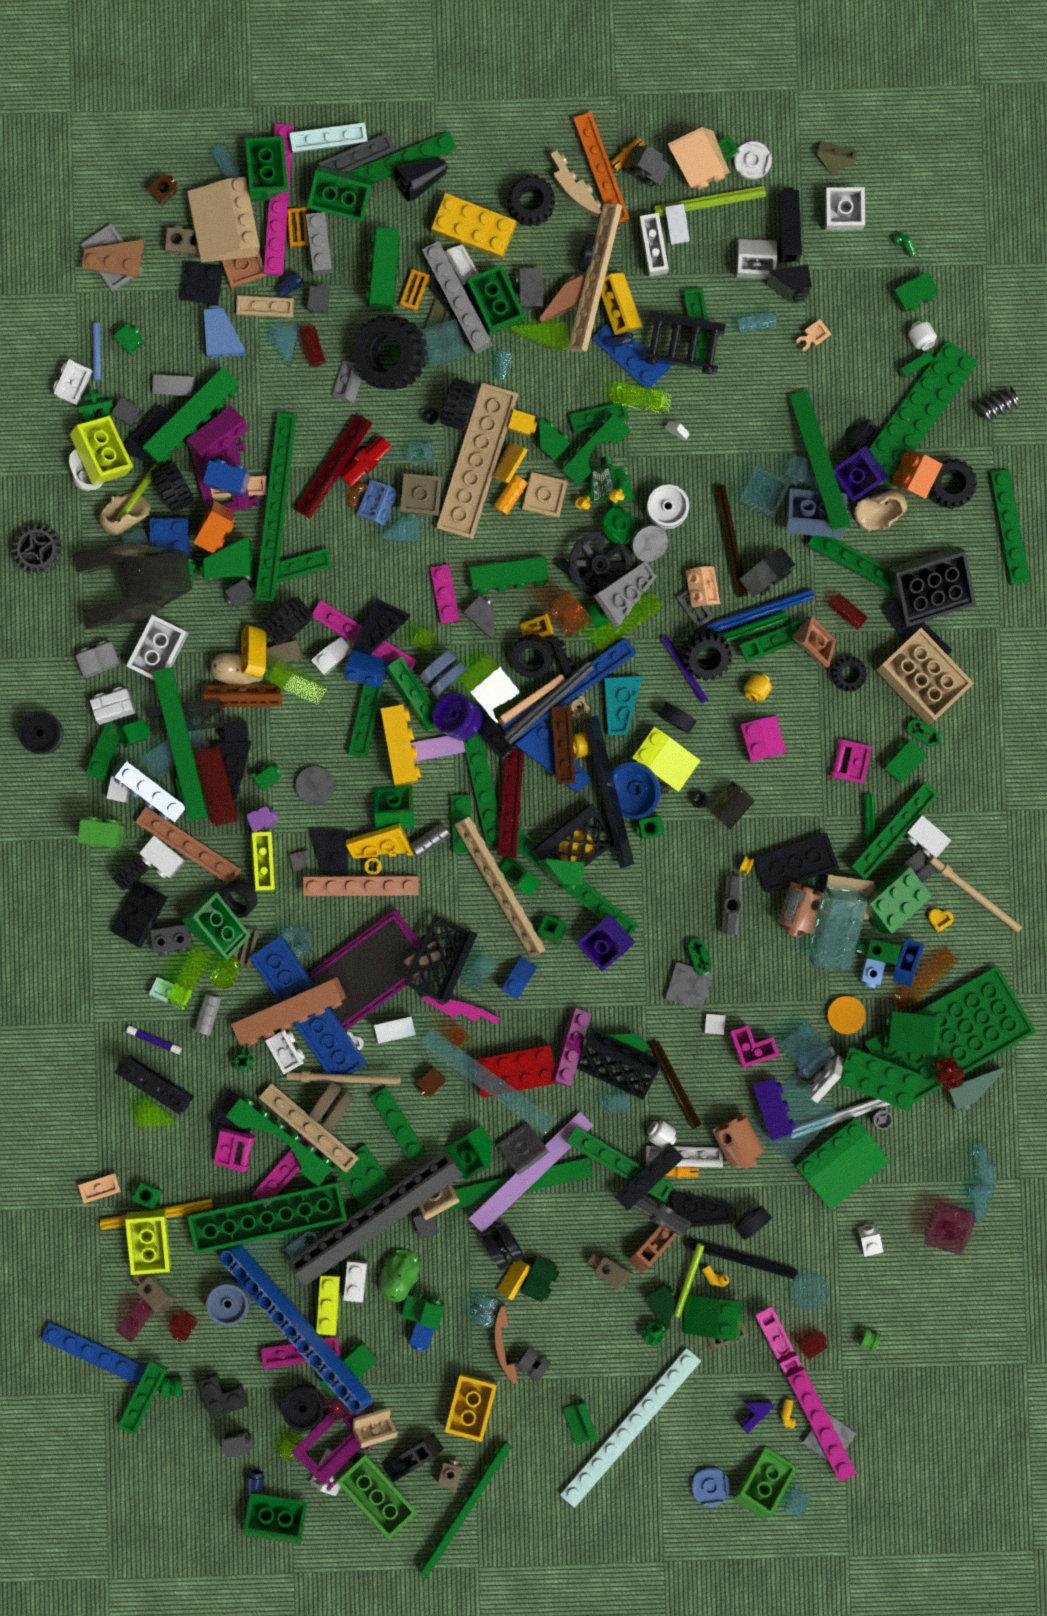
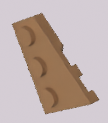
(115, 258)

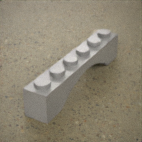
(457, 297)

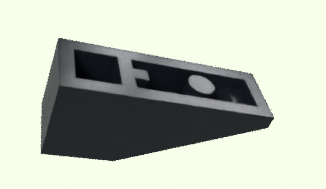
(413, 1457)

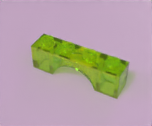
(639, 614)

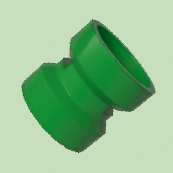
(172, 1387)

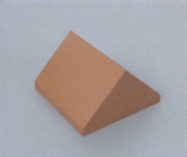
(815, 641)

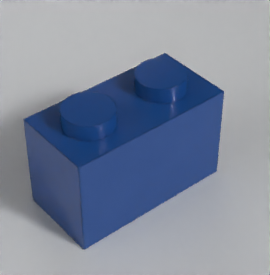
(366, 669)
(908, 962)

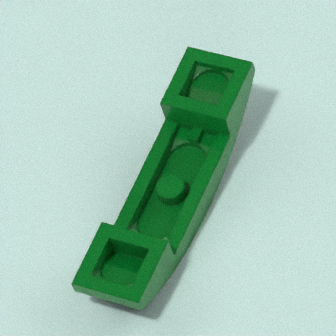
(770, 642)

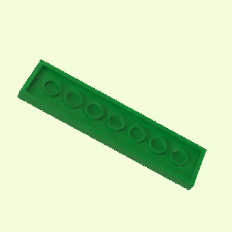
(922, 407)

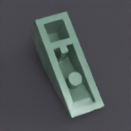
(973, 1089)

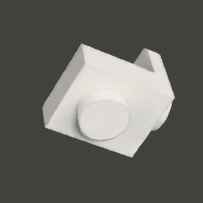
(870, 1239)

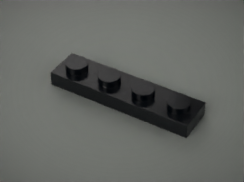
(649, 1177)

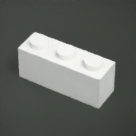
(653, 244)

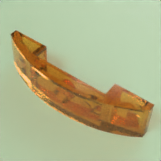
(925, 979)

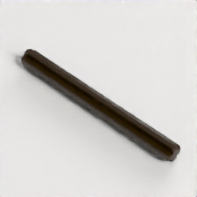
(730, 538)

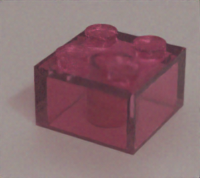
(949, 1227)

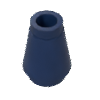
(289, 284)
(254, 1481)

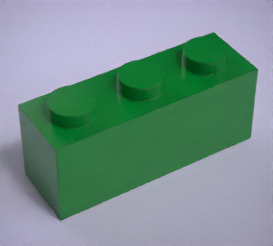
(357, 1362)

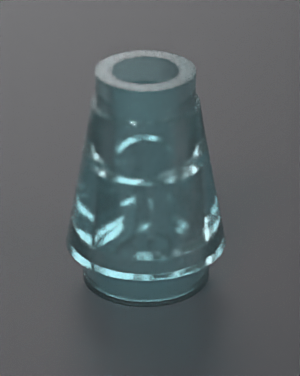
(502, 364)

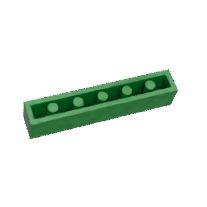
(190, 416)

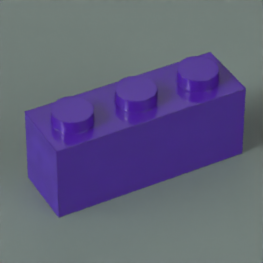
(774, 1109)

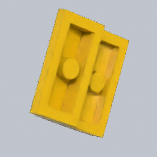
(509, 462)

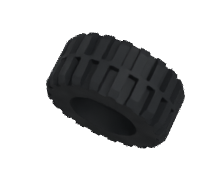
(367, 349)

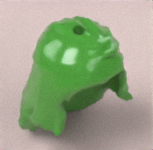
(399, 1274)

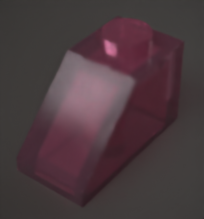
(135, 1320)
(341, 1412)

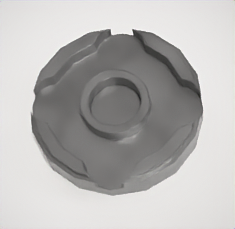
(649, 542)
(314, 785)

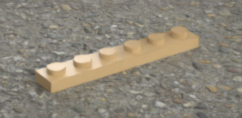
(308, 1128)

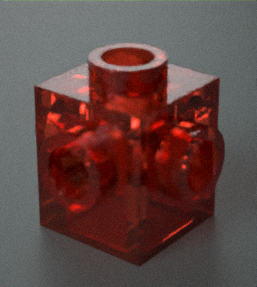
(952, 1076)

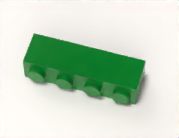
(509, 574)

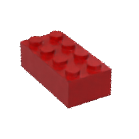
(522, 1068)

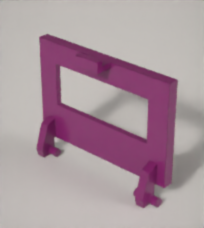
(230, 456)
(335, 1459)

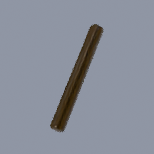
(675, 1085)

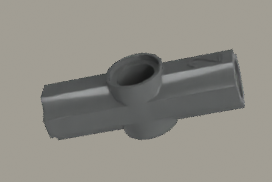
(733, 891)
(662, 1215)

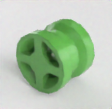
(870, 1340)

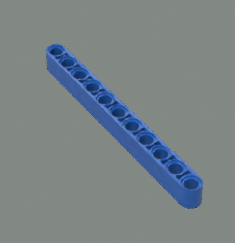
(296, 1328)

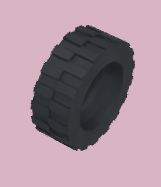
(542, 646)

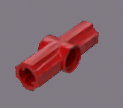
(365, 461)

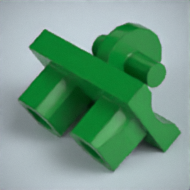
(88, 408)

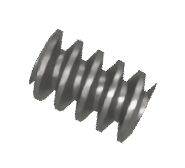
(998, 404)

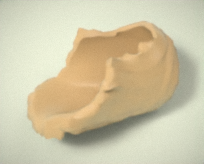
(113, 509)
(875, 513)
(227, 669)

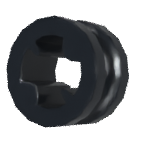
(703, 802)

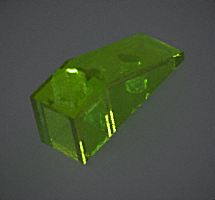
(547, 335)
(296, 682)

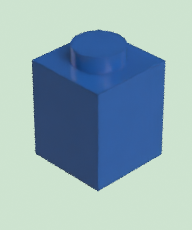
(421, 1337)

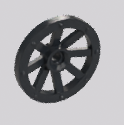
(602, 559)

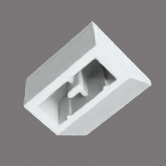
(756, 258)

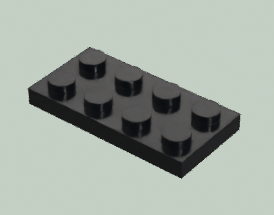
(796, 862)

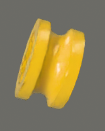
(746, 864)
(367, 865)

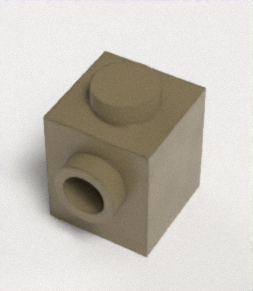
(450, 1474)

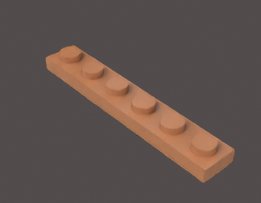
(188, 845)
(361, 885)

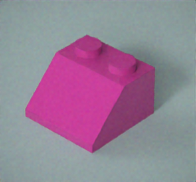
(762, 738)

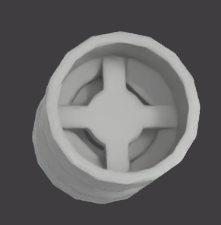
(885, 1119)

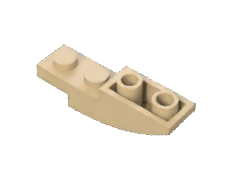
(577, 192)

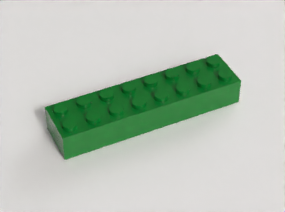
(257, 1221)

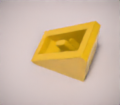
(537, 626)

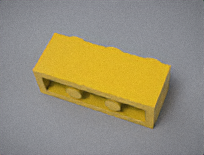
(620, 304)

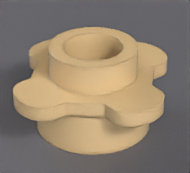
(584, 708)

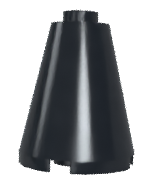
(418, 176)

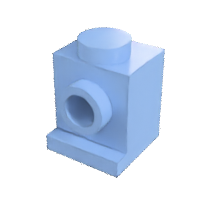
(868, 966)

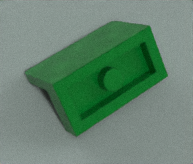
(580, 1423)

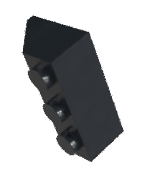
(791, 282)

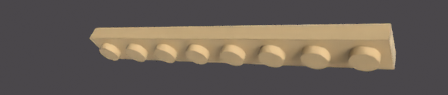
(595, 278)
(500, 887)

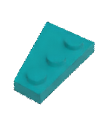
(620, 702)

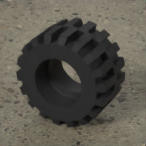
(536, 185)
(459, 404)
(968, 480)
(172, 486)
(287, 620)
(700, 641)

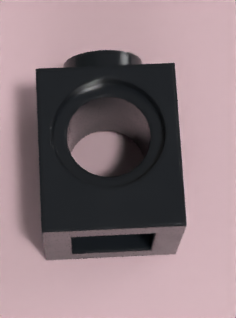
(235, 732)

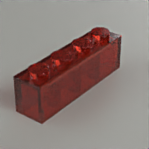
(217, 786)

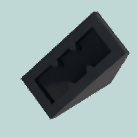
(860, 435)

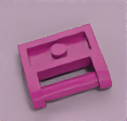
(857, 761)
(227, 1149)

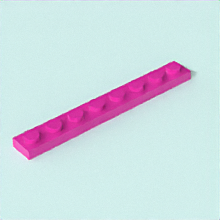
(278, 213)

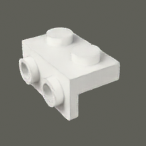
(72, 382)
(284, 1051)

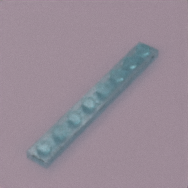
(488, 1081)

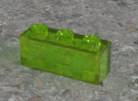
(189, 979)

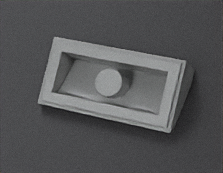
(347, 382)

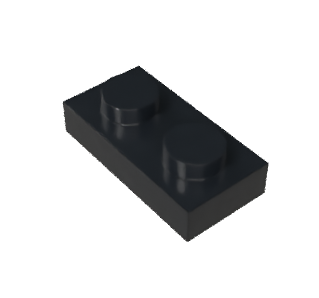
(559, 648)

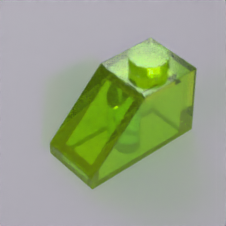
(152, 1115)

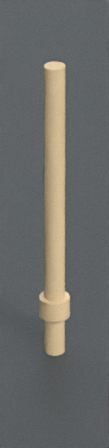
(947, 871)
(307, 1077)

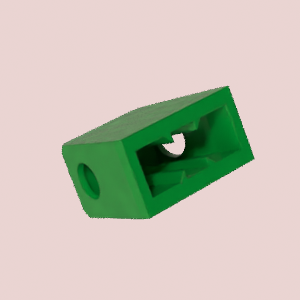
(889, 954)

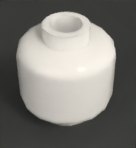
(922, 335)
(661, 1134)

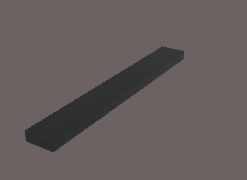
(608, 791)

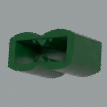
(539, 1279)

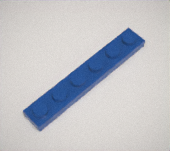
(93, 1353)

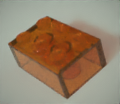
(570, 614)

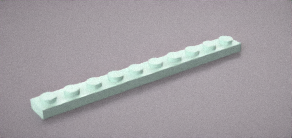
(630, 1427)

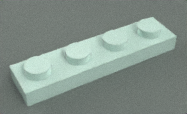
(328, 137)

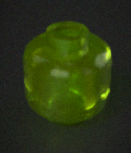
(287, 1444)

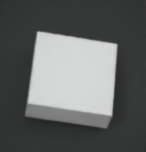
(714, 1024)

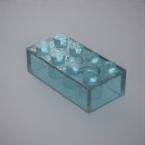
(838, 929)

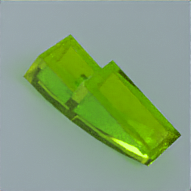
(640, 397)

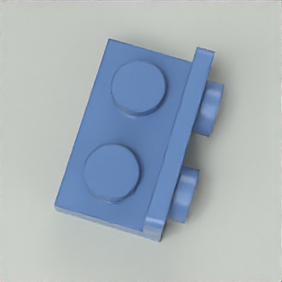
(377, 502)

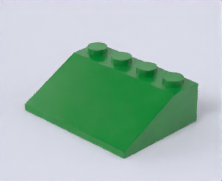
(842, 1163)

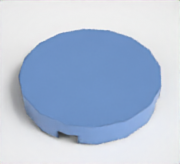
(710, 1486)

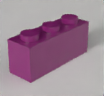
(217, 434)

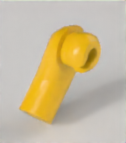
(715, 1279)
(786, 1413)

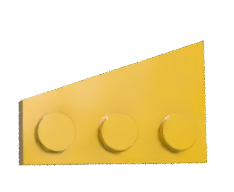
(379, 842)

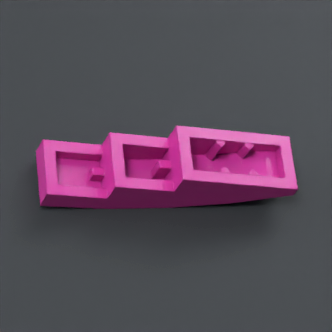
(453, 1008)

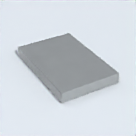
(107, 237)

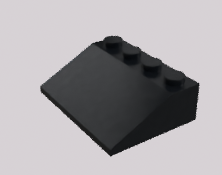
(932, 586)

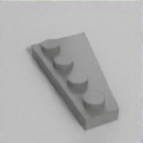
(625, 593)

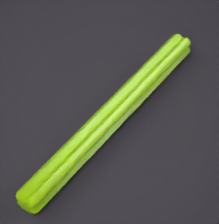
(716, 200)

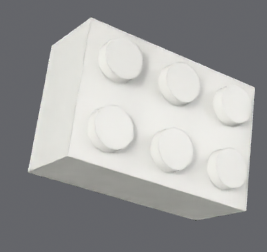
(157, 647)

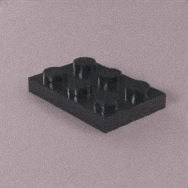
(139, 914)

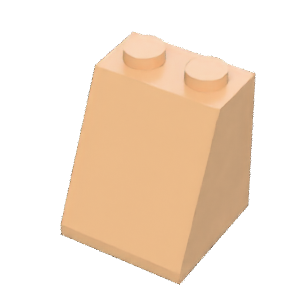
(699, 158)

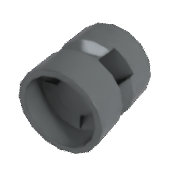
(920, 866)
(527, 1360)

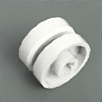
(659, 514)

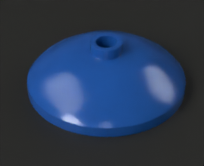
(636, 803)

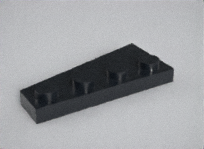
(906, 632)

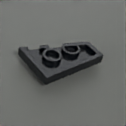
(146, 432)
(379, 626)
(235, 759)
(331, 851)
(701, 1211)

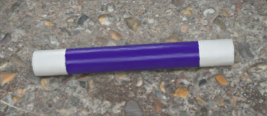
(154, 1040)

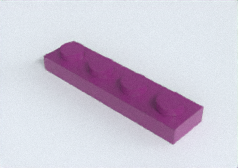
(571, 1047)

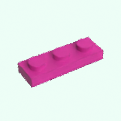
(445, 594)

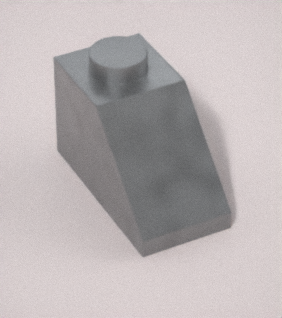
(482, 615)

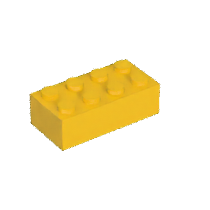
(473, 226)
(399, 745)

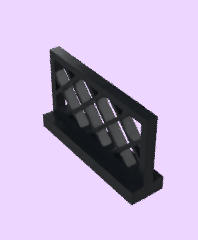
(568, 829)
(455, 967)
(623, 1055)

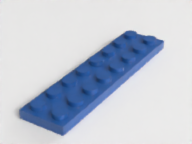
(321, 1032)

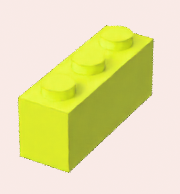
(262, 861)
(328, 1304)

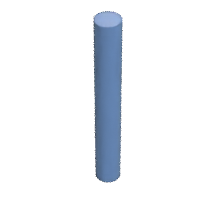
(96, 352)

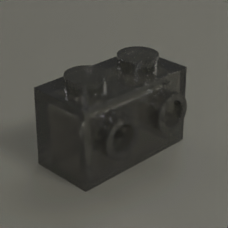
(731, 805)

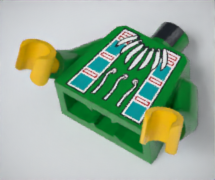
(605, 485)

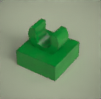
(728, 148)

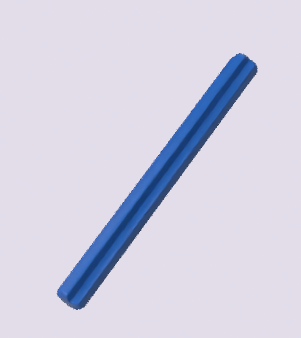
(761, 610)

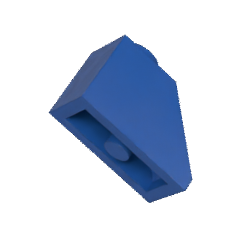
(519, 978)

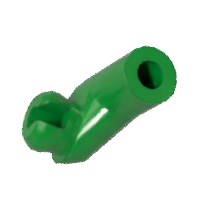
(906, 241)

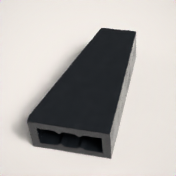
(789, 225)

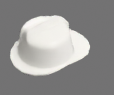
(79, 473)

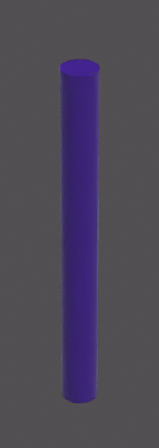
(678, 660)

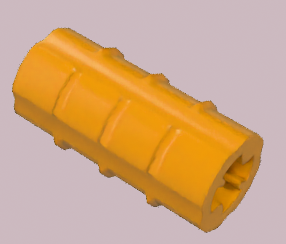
(510, 495)

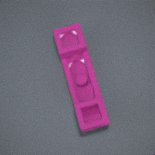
(778, 1341)

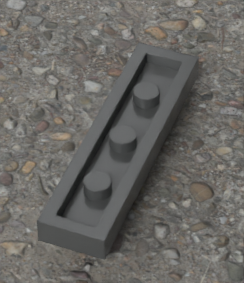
(361, 154)

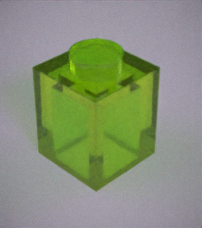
(424, 639)

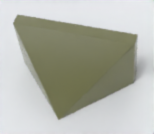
(835, 156)

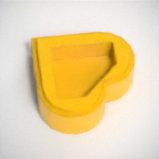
(940, 919)

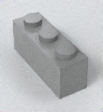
(319, 243)

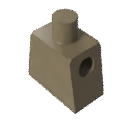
(618, 1276)
(159, 1298)

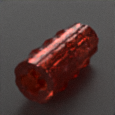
(312, 346)
(848, 611)

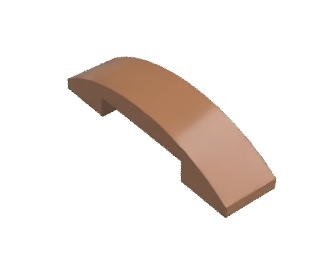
(509, 1368)

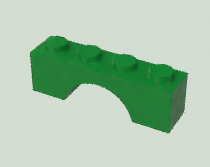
(579, 467)

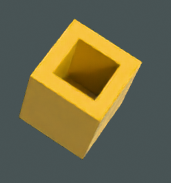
(522, 423)

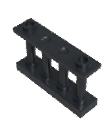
(695, 326)
(154, 1084)

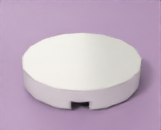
(753, 160)

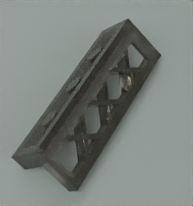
(190, 710)

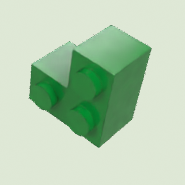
(423, 1310)

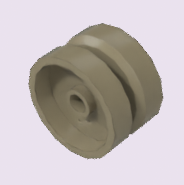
(331, 1106)

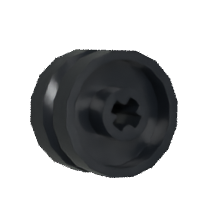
(29, 731)
(501, 1246)
(307, 1396)

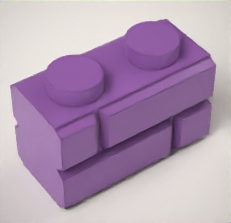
(262, 819)

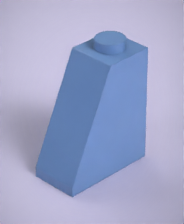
(220, 335)

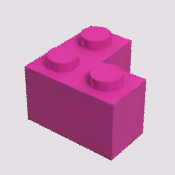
(748, 1050)

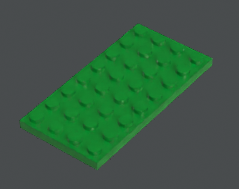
(974, 1027)

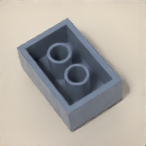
(807, 514)

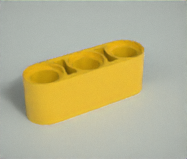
(253, 651)

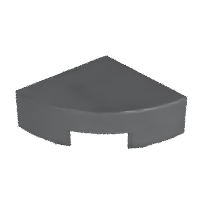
(299, 860)

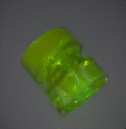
(225, 972)

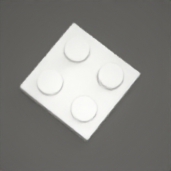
(827, 1078)

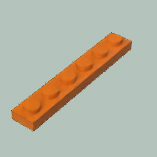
(599, 162)

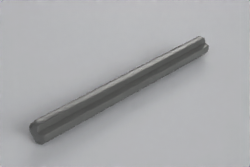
(548, 702)

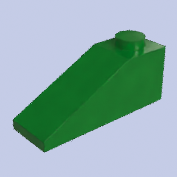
(104, 752)

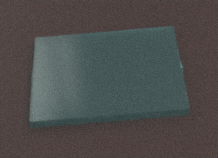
(807, 1116)

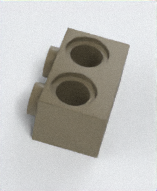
(183, 248)

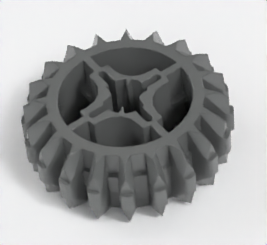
(29, 551)

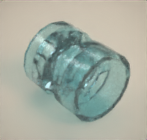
(484, 1310)

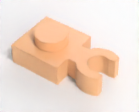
(815, 334)

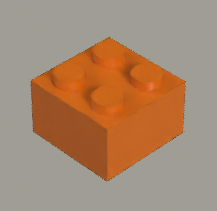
(916, 473)
(213, 527)

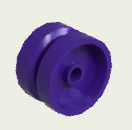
(457, 716)

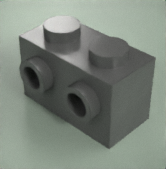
(170, 939)

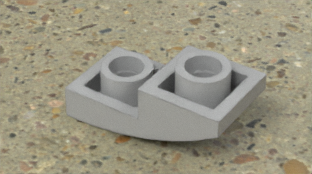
(173, 385)

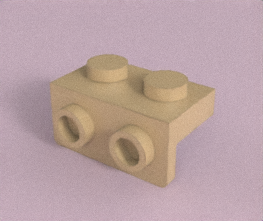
(374, 1428)

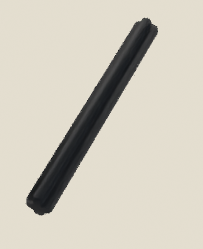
(744, 1259)

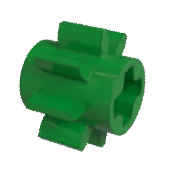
(248, 1061)
(653, 1333)

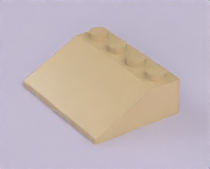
(224, 220)
(924, 676)

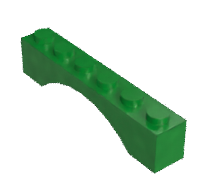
(312, 1165)

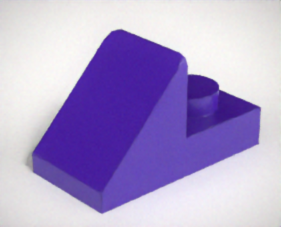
(759, 1409)

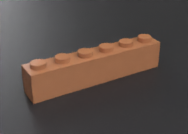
(288, 1011)

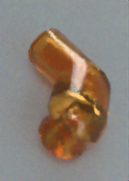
(354, 492)

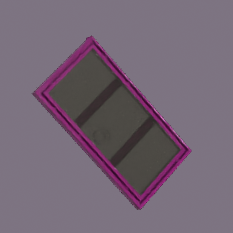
(370, 967)

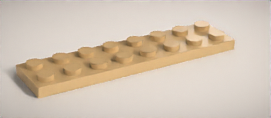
(477, 461)

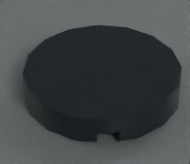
(586, 252)

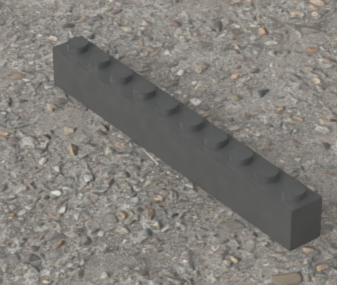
(375, 1218)

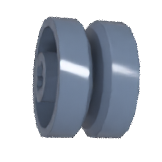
(441, 670)
(223, 1312)

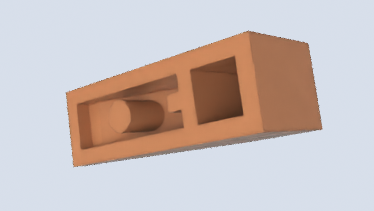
(565, 300)
(651, 1248)

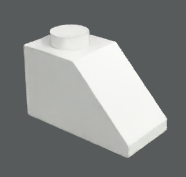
(332, 656)

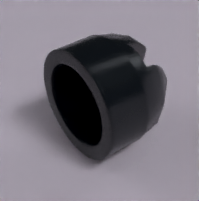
(434, 416)

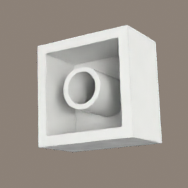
(844, 208)

